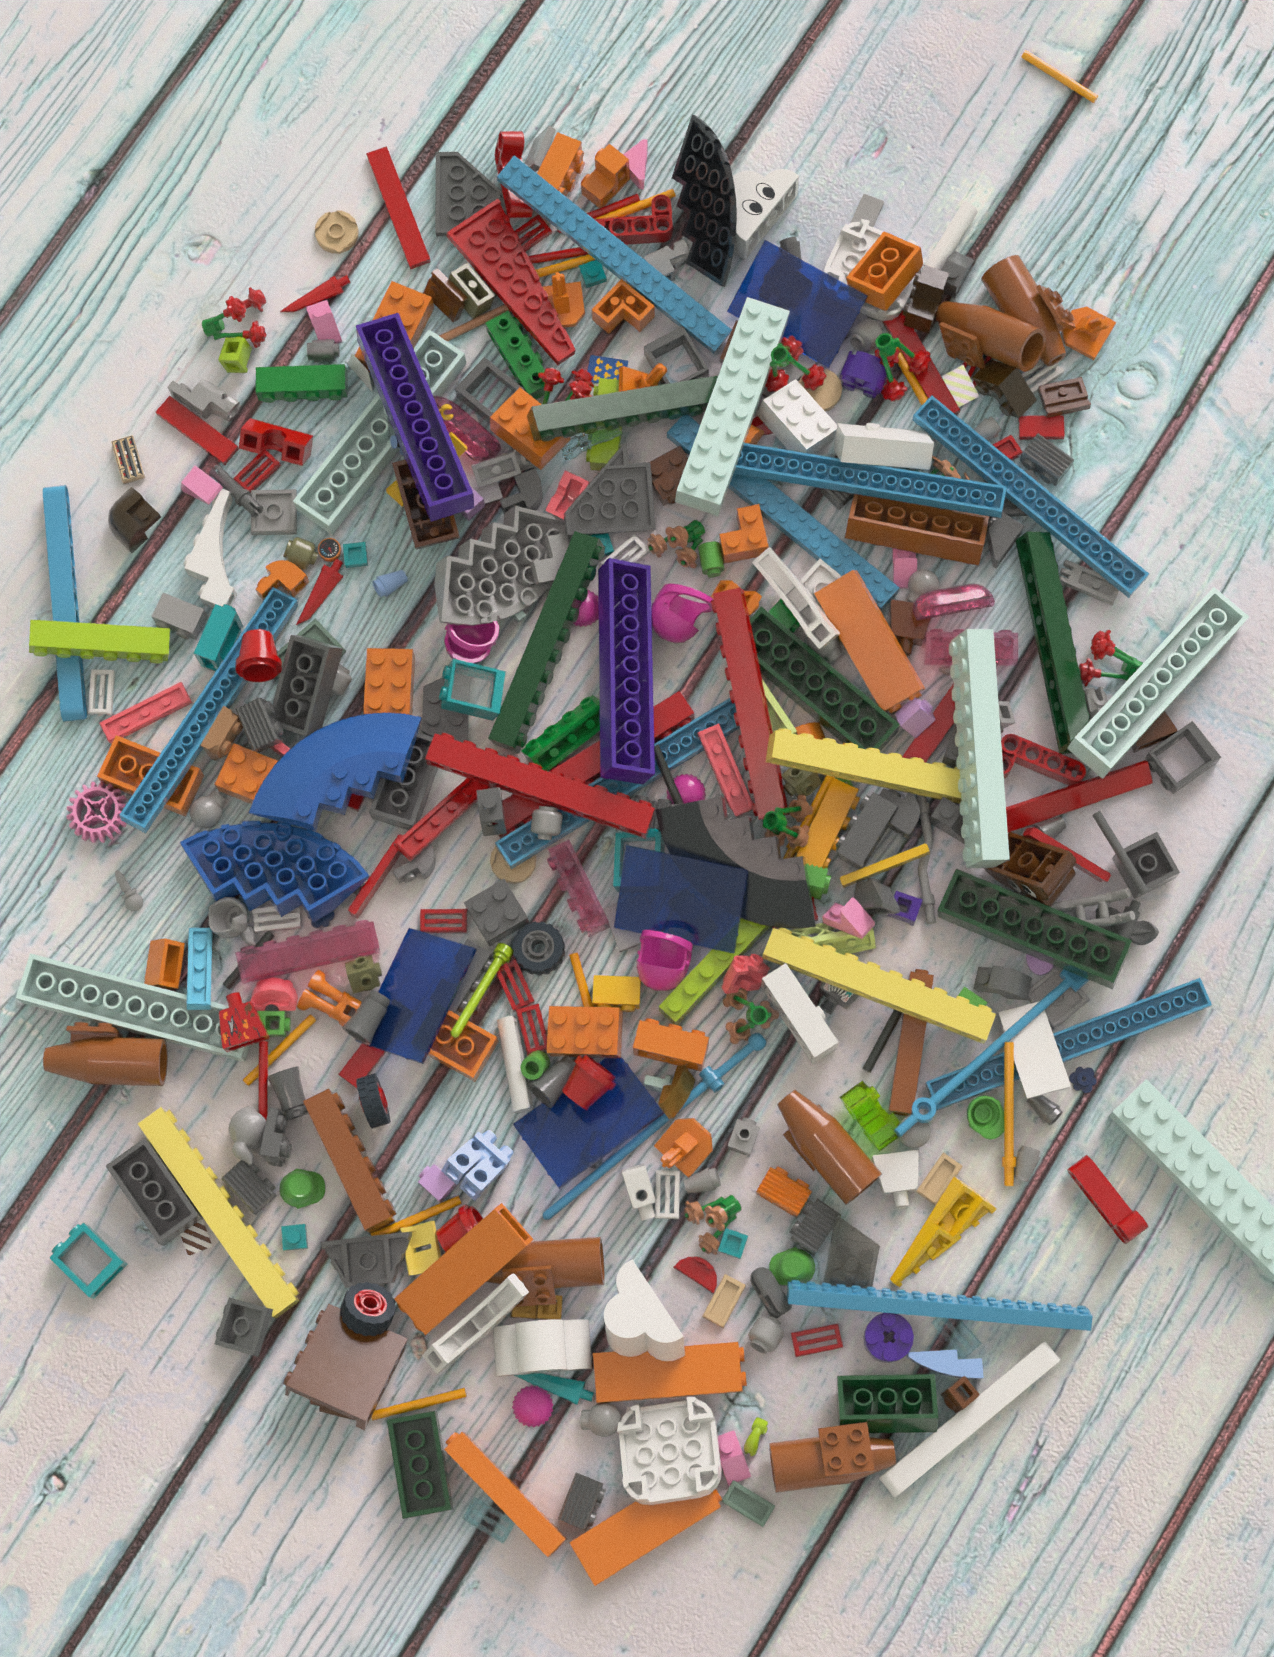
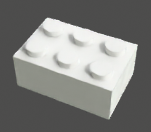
(797, 419)

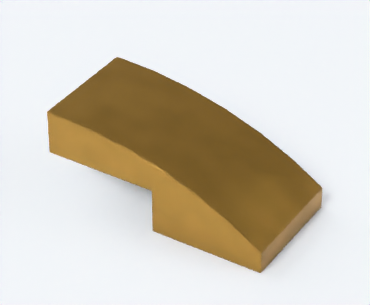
(676, 1094)
(546, 1312)

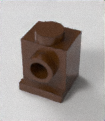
(955, 1398)

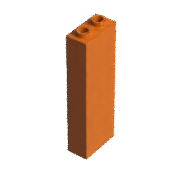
(870, 641)
(463, 1269)
(702, 1371)
(504, 1493)
(636, 1532)

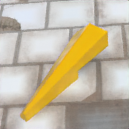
(953, 1214)

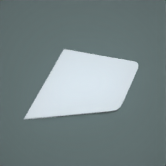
(360, 370)

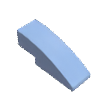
(948, 1364)

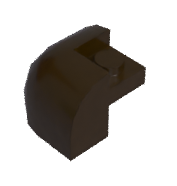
(131, 518)

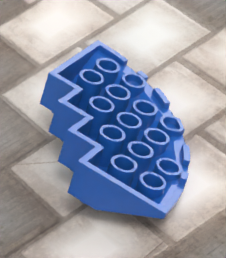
(334, 764)
(276, 865)

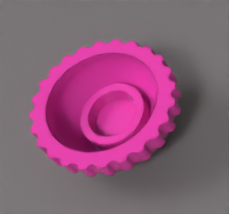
(588, 611)
(689, 788)
(532, 1406)

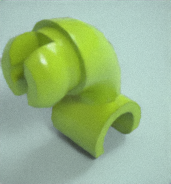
(759, 1428)

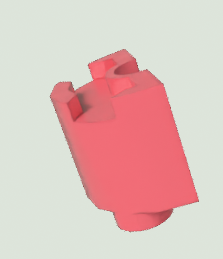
(568, 490)
(744, 973)
(275, 992)

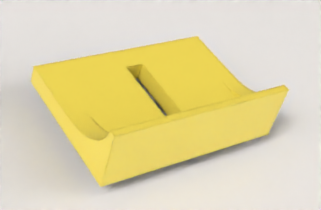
(421, 1236)

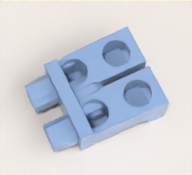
(477, 1162)

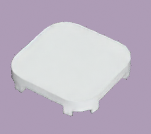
(848, 251)
(669, 1452)

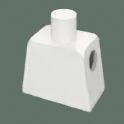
(898, 1174)
(637, 1179)

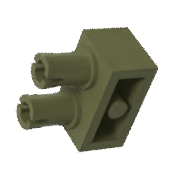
(472, 285)

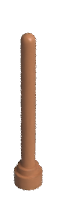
(480, 320)

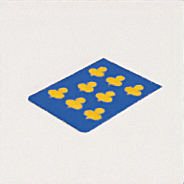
(605, 367)

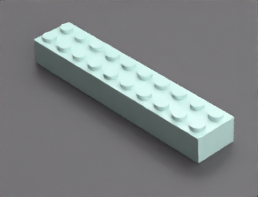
(731, 407)
(367, 444)
(1157, 683)
(979, 749)
(123, 1004)
(1200, 1172)

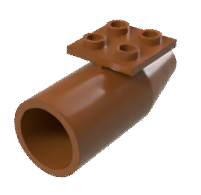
(1023, 299)
(980, 330)
(106, 1058)
(827, 1147)
(555, 1265)
(833, 1458)

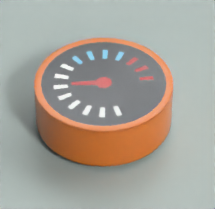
(329, 549)

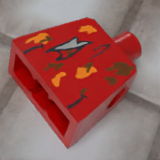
(240, 1024)

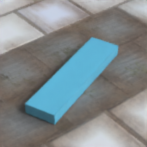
(199, 969)

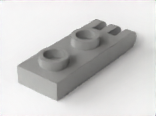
(1088, 582)

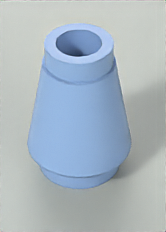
(388, 583)

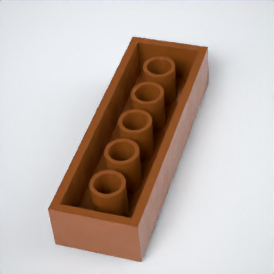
(917, 528)
(347, 1157)

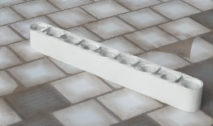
(969, 1419)

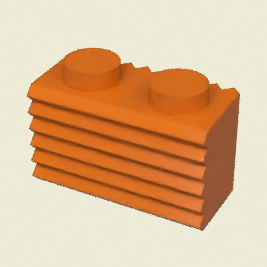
(784, 1191)

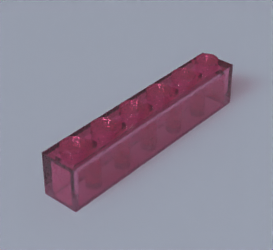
(307, 952)

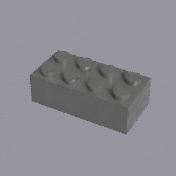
(305, 684)
(404, 802)
(154, 1192)

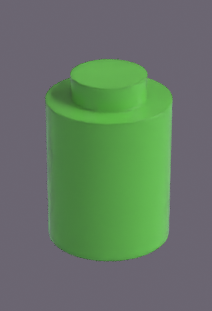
(711, 559)
(535, 1065)

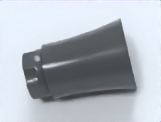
(367, 1017)
(550, 1085)
(289, 1092)

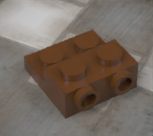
(667, 473)

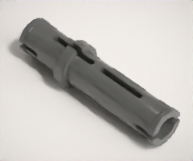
(241, 495)

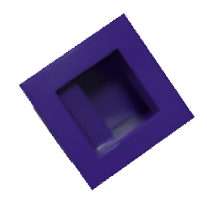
(912, 907)

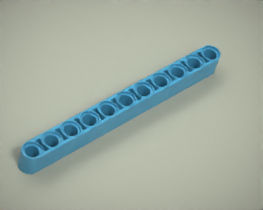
(64, 597)

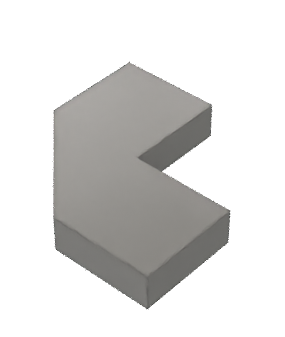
(546, 569)

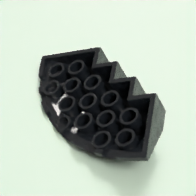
(709, 201)
(775, 887)

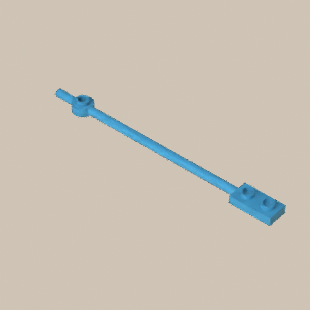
(1069, 980)

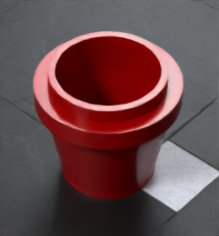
(258, 657)
(588, 1082)
(458, 1226)

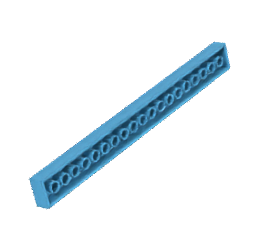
(613, 254)
(872, 480)
(1030, 497)
(795, 521)
(186, 741)
(676, 749)
(1087, 1037)
(939, 1305)

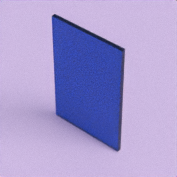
(818, 304)
(681, 898)
(420, 993)
(573, 1139)

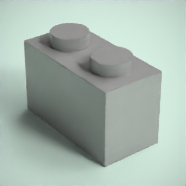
(179, 616)

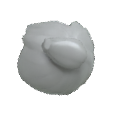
(229, 920)
(247, 1132)

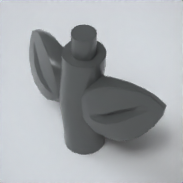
(1138, 931)

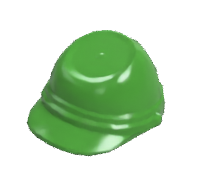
(986, 1116)
(302, 1188)
(792, 1265)

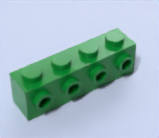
(517, 353)
(301, 382)
(565, 735)

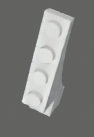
(207, 559)
(797, 598)
(476, 1324)

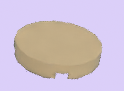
(336, 232)
(829, 393)
(515, 875)

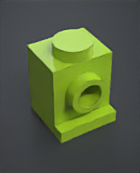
(235, 355)

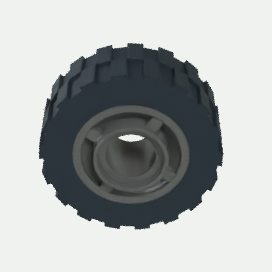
(536, 934)

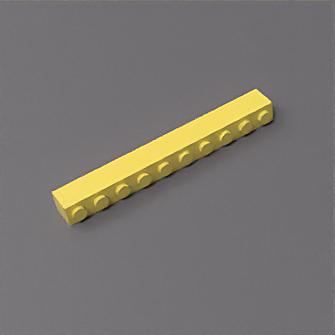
(863, 765)
(878, 985)
(218, 1212)

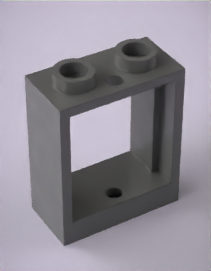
(671, 341)
(474, 379)
(1199, 743)

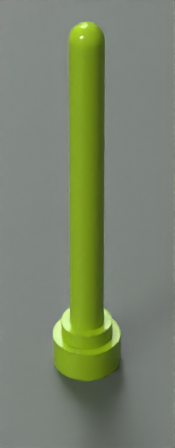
(501, 955)

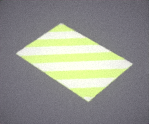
(960, 386)

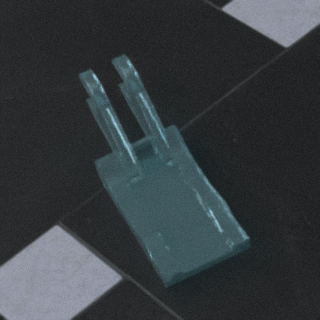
(582, 442)

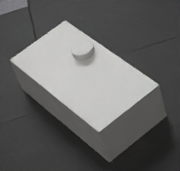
(883, 446)
(799, 1013)

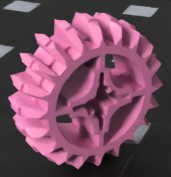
(91, 819)

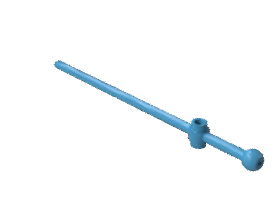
(711, 1079)

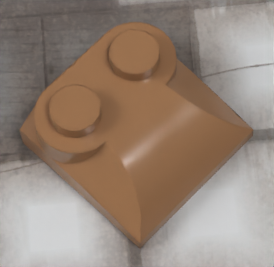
(222, 734)

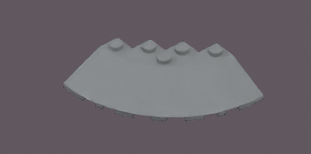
(495, 574)

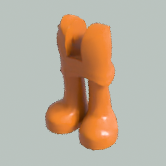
(340, 1011)

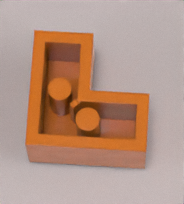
(608, 178)
(620, 304)
(749, 540)

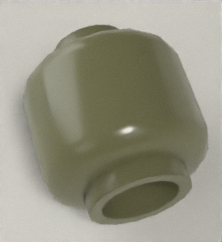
(300, 552)

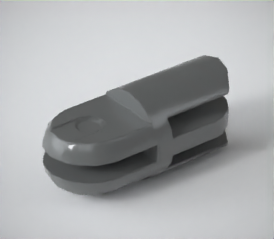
(769, 1292)

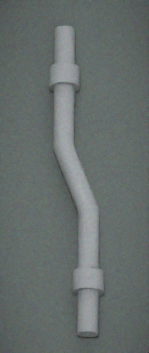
(927, 897)

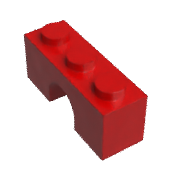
(260, 436)

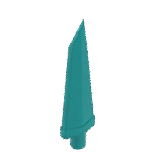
(566, 1388)

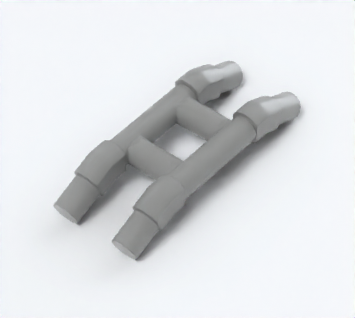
(1101, 900)

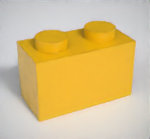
(617, 992)

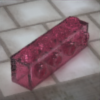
(937, 647)
(578, 887)

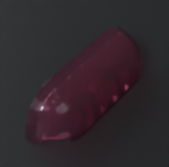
(479, 441)
(952, 601)

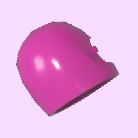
(675, 615)
(470, 642)
(663, 963)

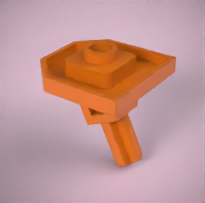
(566, 300)
(1090, 332)
(633, 379)
(685, 1145)

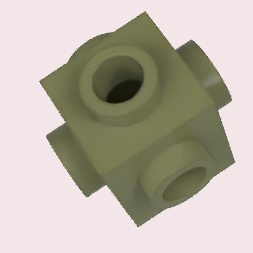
(800, 782)
(363, 974)

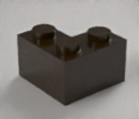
(926, 298)
(1006, 386)

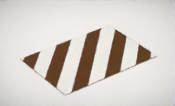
(196, 1238)

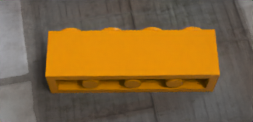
(828, 823)

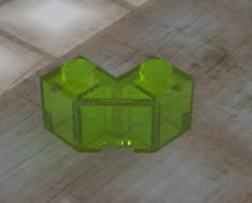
(865, 1108)

